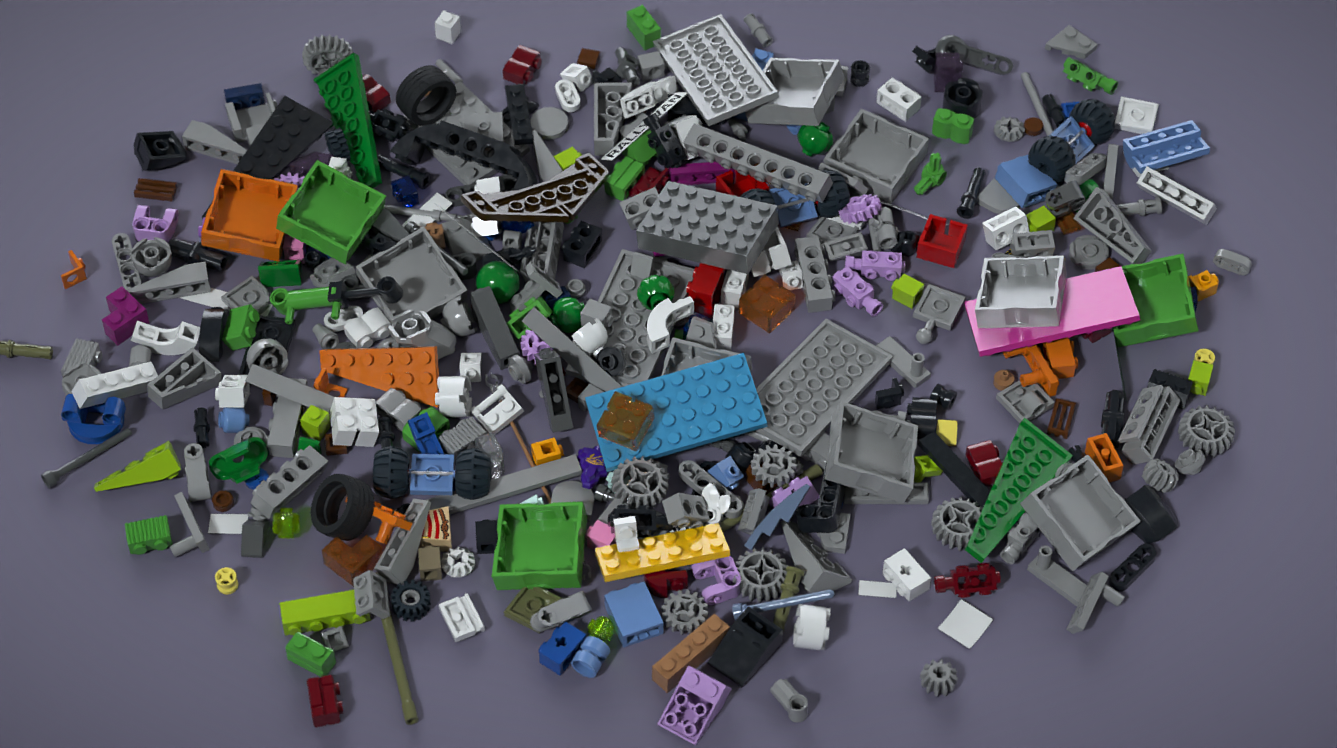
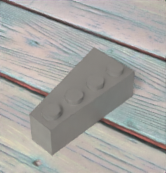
(608, 115)
(1110, 225)

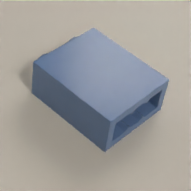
(1024, 181)
(633, 614)

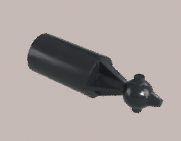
(510, 254)

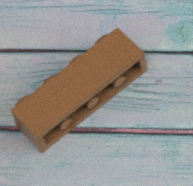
(691, 651)

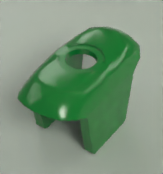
(225, 468)

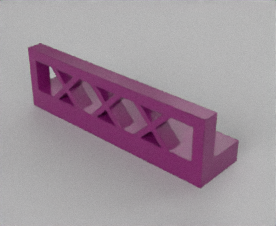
(697, 173)

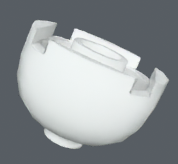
(591, 338)

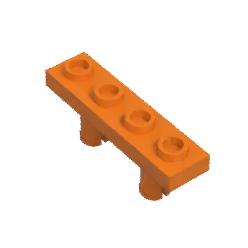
(1041, 369)
(389, 521)

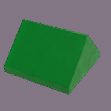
(280, 273)

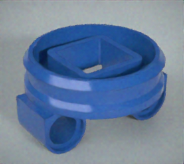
(112, 418)

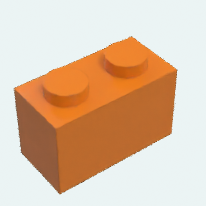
(1060, 357)
(1104, 456)

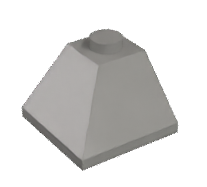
(461, 241)

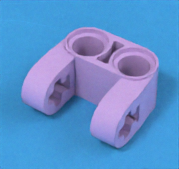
(149, 227)
(722, 591)

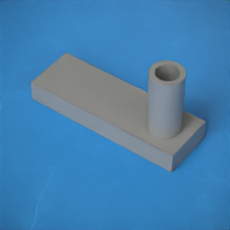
(908, 366)
(197, 538)
(1056, 576)
(1095, 588)

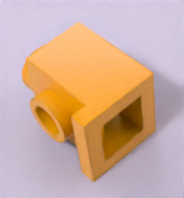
(1205, 284)
(546, 451)

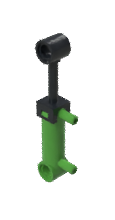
(335, 295)

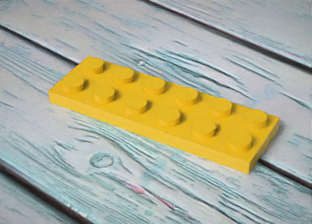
(663, 552)

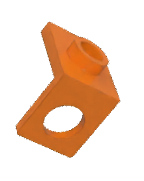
(79, 267)
(322, 384)

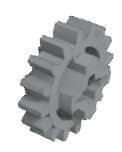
(773, 465)
(684, 611)

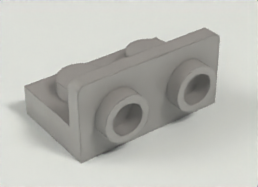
(754, 510)
(371, 595)

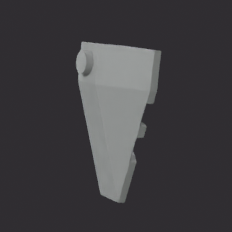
(819, 571)

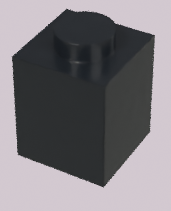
(486, 536)

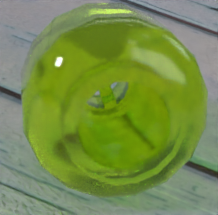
(286, 523)

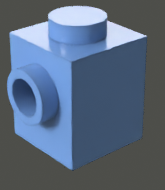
(726, 473)

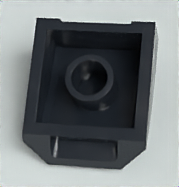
(158, 149)
(1153, 513)

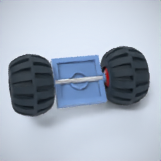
(1087, 126)
(797, 209)
(431, 473)

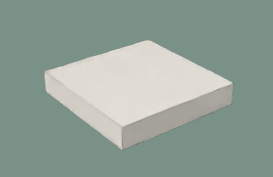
(1136, 115)

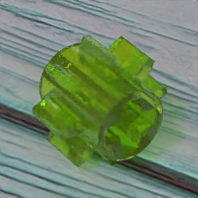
(601, 628)

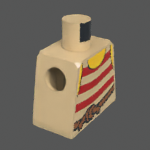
(437, 530)

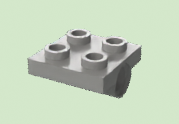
(1025, 401)

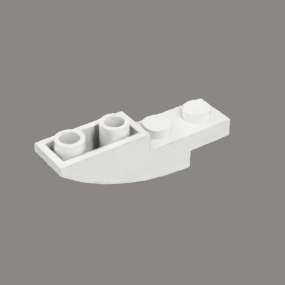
(647, 96)

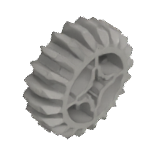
(324, 53)
(1210, 426)
(642, 475)
(961, 517)
(772, 574)

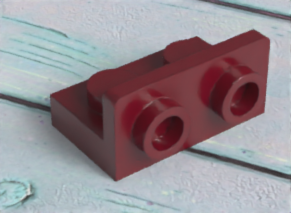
(651, 179)

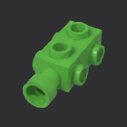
(1092, 79)

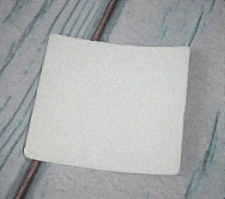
(965, 624)

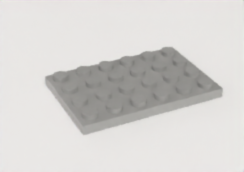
(463, 170)

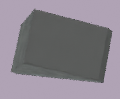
(254, 538)

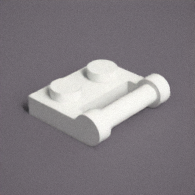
(501, 414)

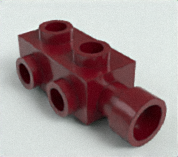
(971, 582)

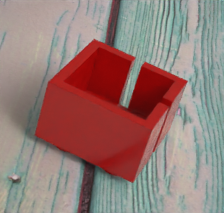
(742, 183)
(939, 247)
(706, 288)

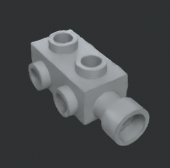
(1020, 539)

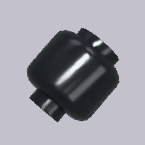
(742, 455)

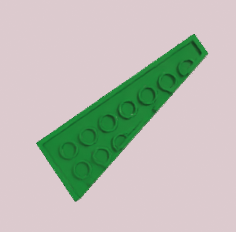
(347, 102)
(1026, 467)

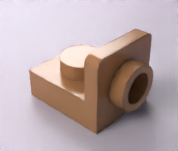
(436, 233)

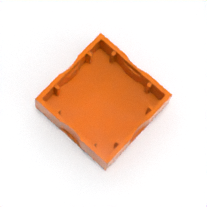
(246, 215)

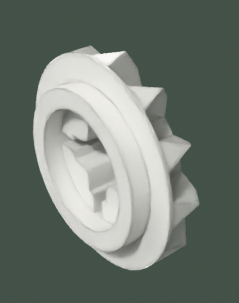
(459, 569)

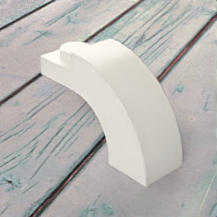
(662, 317)
(166, 341)

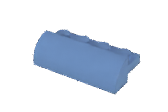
(1165, 147)

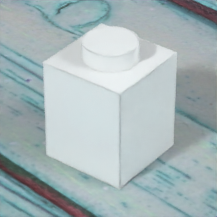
(447, 27)

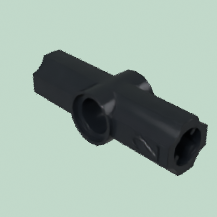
(197, 253)
(1113, 416)

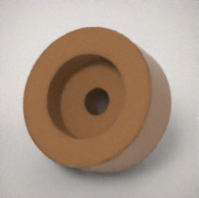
(1003, 379)

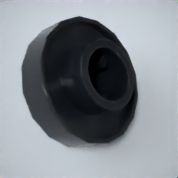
(611, 360)

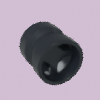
(860, 73)
(944, 397)

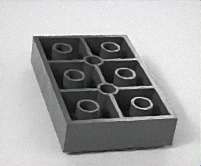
(707, 227)

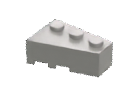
(183, 380)

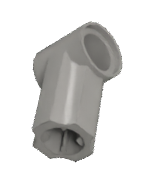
(790, 699)

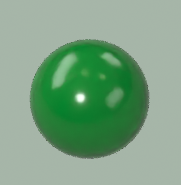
(501, 278)

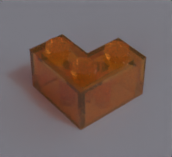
(352, 561)

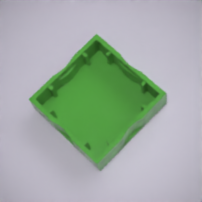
(331, 212)
(1162, 300)
(540, 546)

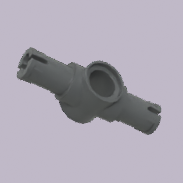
(627, 66)

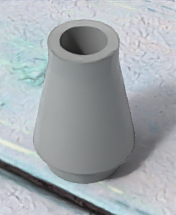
(325, 337)

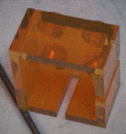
(767, 304)
(625, 421)

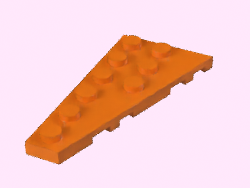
(402, 368)

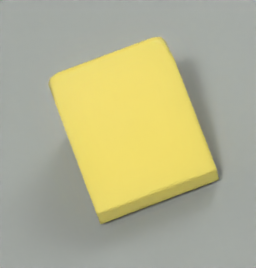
(947, 431)

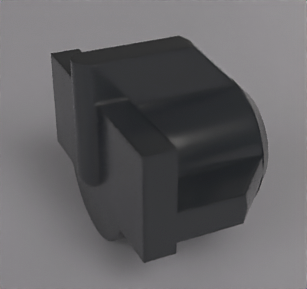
(906, 243)

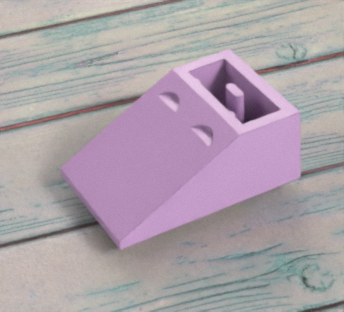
(694, 705)

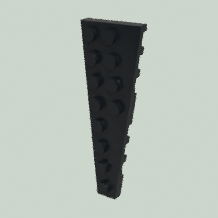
(282, 140)

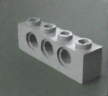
(814, 274)
(269, 502)

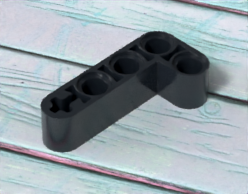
(826, 514)

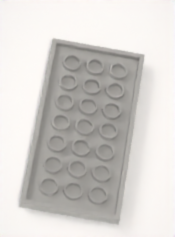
(715, 70)
(630, 318)
(812, 382)

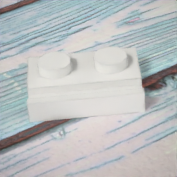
(461, 617)

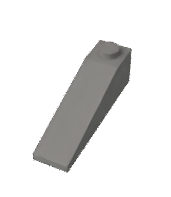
(210, 142)
(545, 162)
(181, 282)
(402, 548)

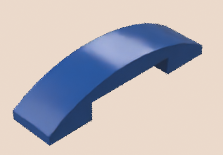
(424, 436)

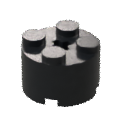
(963, 97)

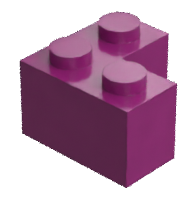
(124, 314)

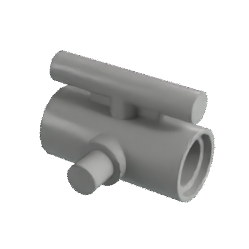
(882, 230)

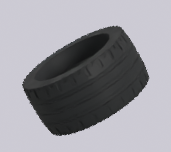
(416, 86)
(356, 513)

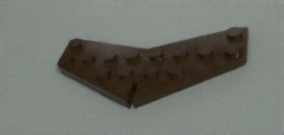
(548, 201)

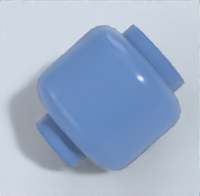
(233, 420)

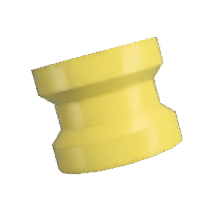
(1205, 355)
(226, 575)

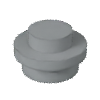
(576, 288)

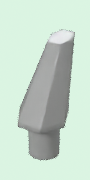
(738, 129)

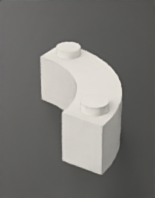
(486, 186)

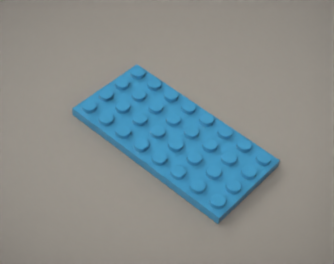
(688, 409)

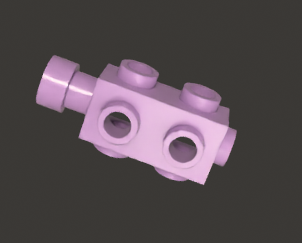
(877, 264)
(856, 291)

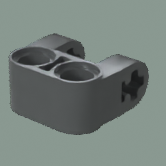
(1070, 199)

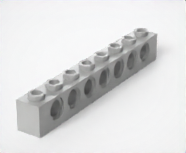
(700, 136)

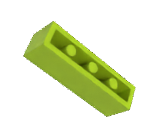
(320, 612)

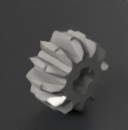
(1160, 475)
(938, 677)

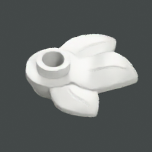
(715, 503)

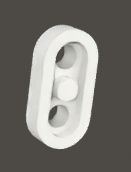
(569, 99)
(345, 316)

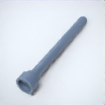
(739, 608)

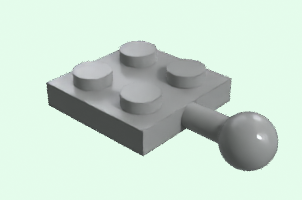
(937, 308)

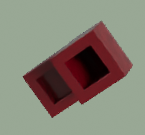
(661, 581)

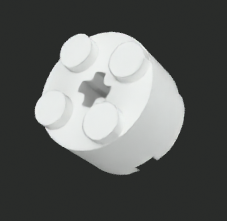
(454, 396)
(810, 627)

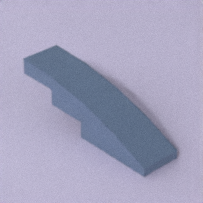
(784, 511)

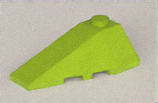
(155, 466)

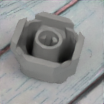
(419, 331)

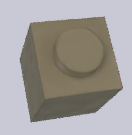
(430, 563)

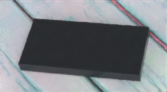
(270, 328)

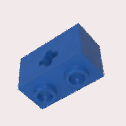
(561, 648)

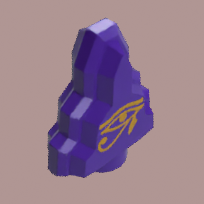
(591, 466)

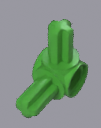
(931, 175)

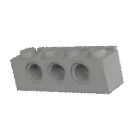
(547, 240)
(1158, 400)

